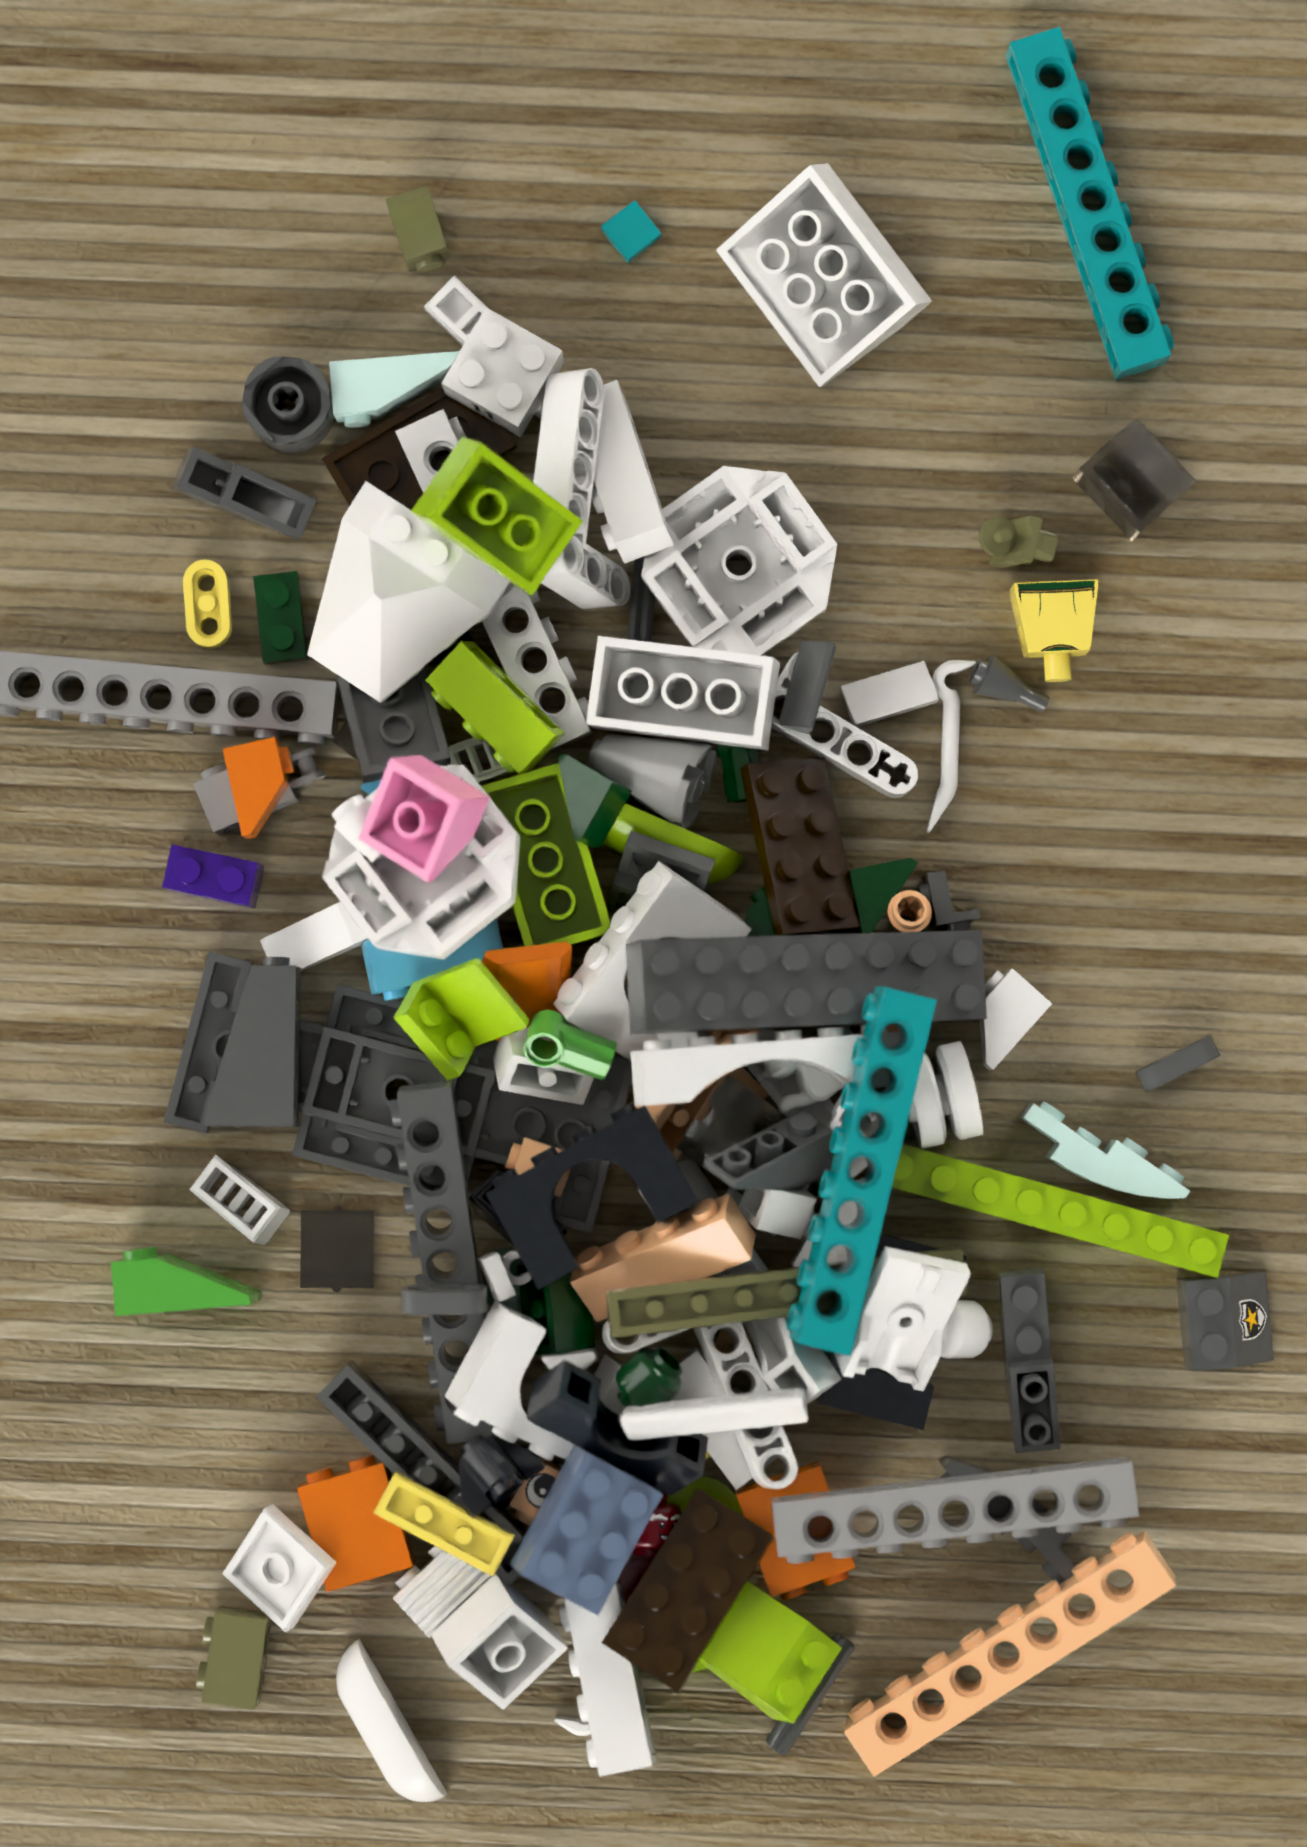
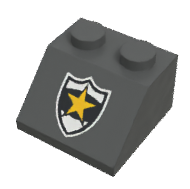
(1224, 1320)

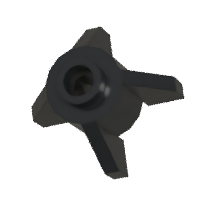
(492, 1470)

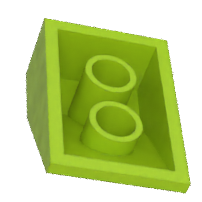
(497, 515)
(770, 1654)

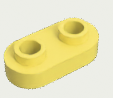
(207, 605)

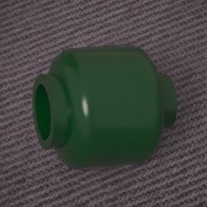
(649, 1378)

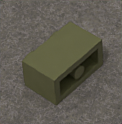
(235, 1657)

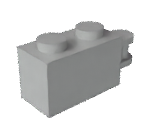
(217, 797)

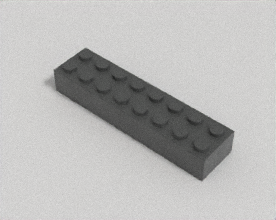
(798, 979)

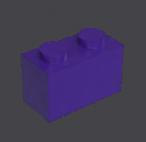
(213, 876)

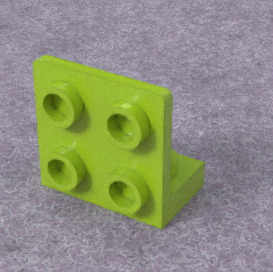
(456, 1013)

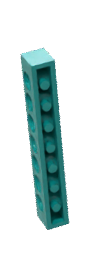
(1052, 54)
(838, 1327)

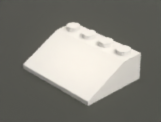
(823, 273)

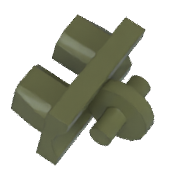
(1016, 541)

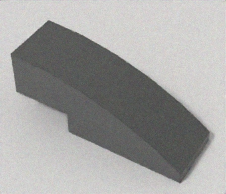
(243, 493)

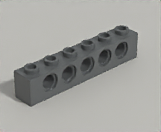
(406, 1447)

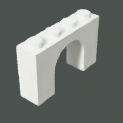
(658, 909)
(492, 1377)

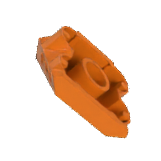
(531, 974)

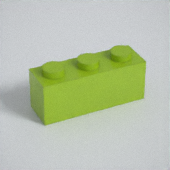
(494, 708)

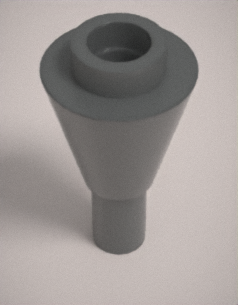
(998, 681)

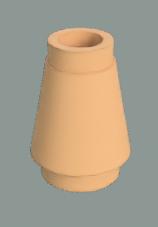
(912, 905)

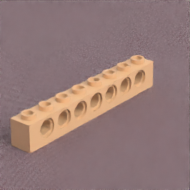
(884, 1746)

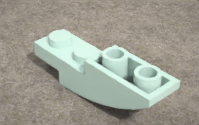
(1116, 1167)

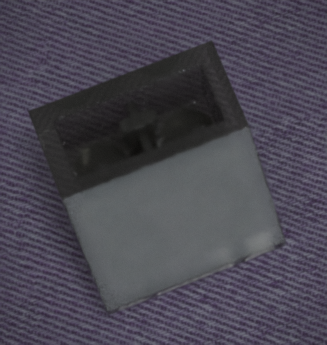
(1133, 479)

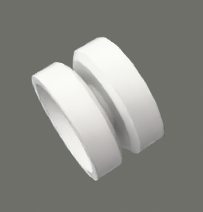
(946, 1093)

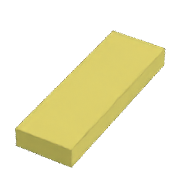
(444, 1523)

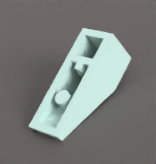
(378, 386)

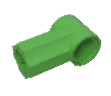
(569, 1047)

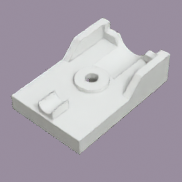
(906, 1287)

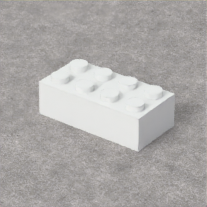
(683, 693)

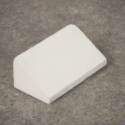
(889, 694)
(580, 1358)

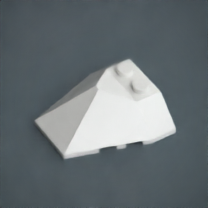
(395, 596)

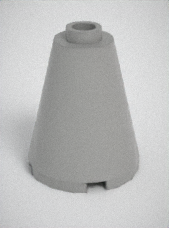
(660, 772)

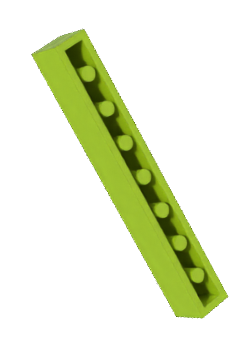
(1060, 1211)

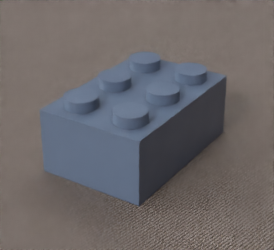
(585, 1530)

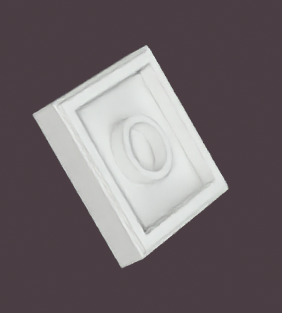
(279, 1568)

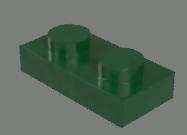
(280, 617)

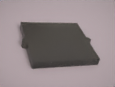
(337, 1249)

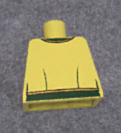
(1055, 622)

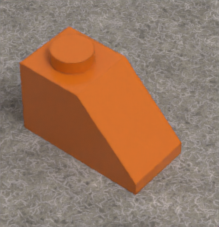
(257, 780)

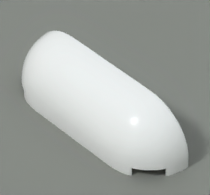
(385, 1727)

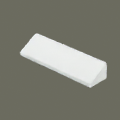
(715, 1414)

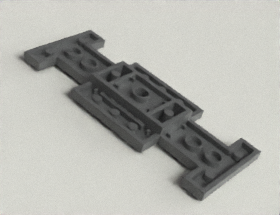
(347, 1101)

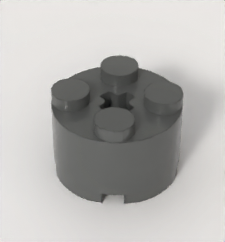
(300, 383)

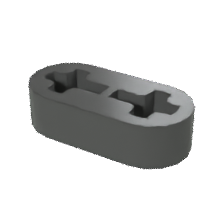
(1178, 1063)
(444, 1299)

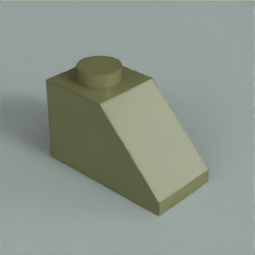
(418, 229)

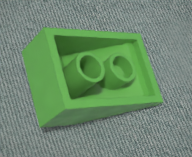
(167, 1284)

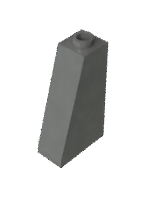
(262, 1055)

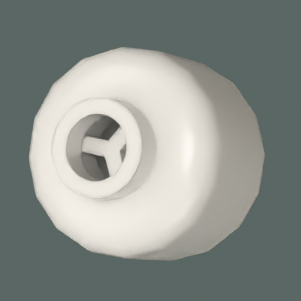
(966, 1331)

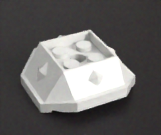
(769, 525)
(436, 916)

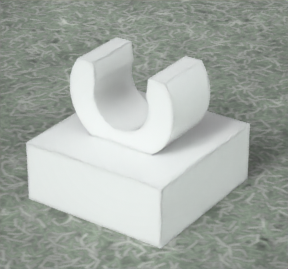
(498, 1274)

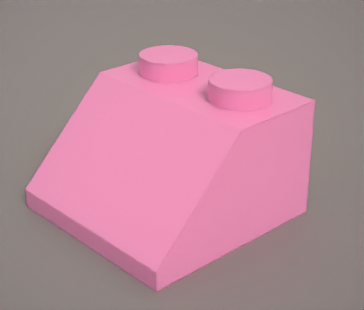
(422, 815)

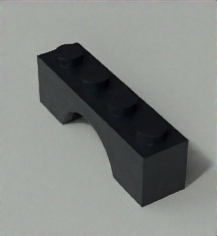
(570, 1407)

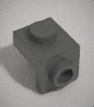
(937, 893)

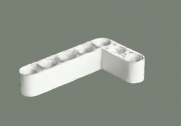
(567, 474)
(722, 1368)

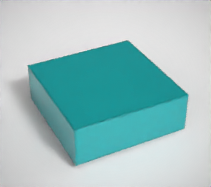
(631, 231)

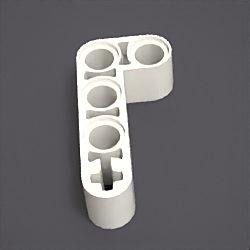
(844, 736)

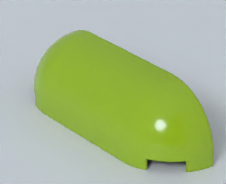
(636, 820)

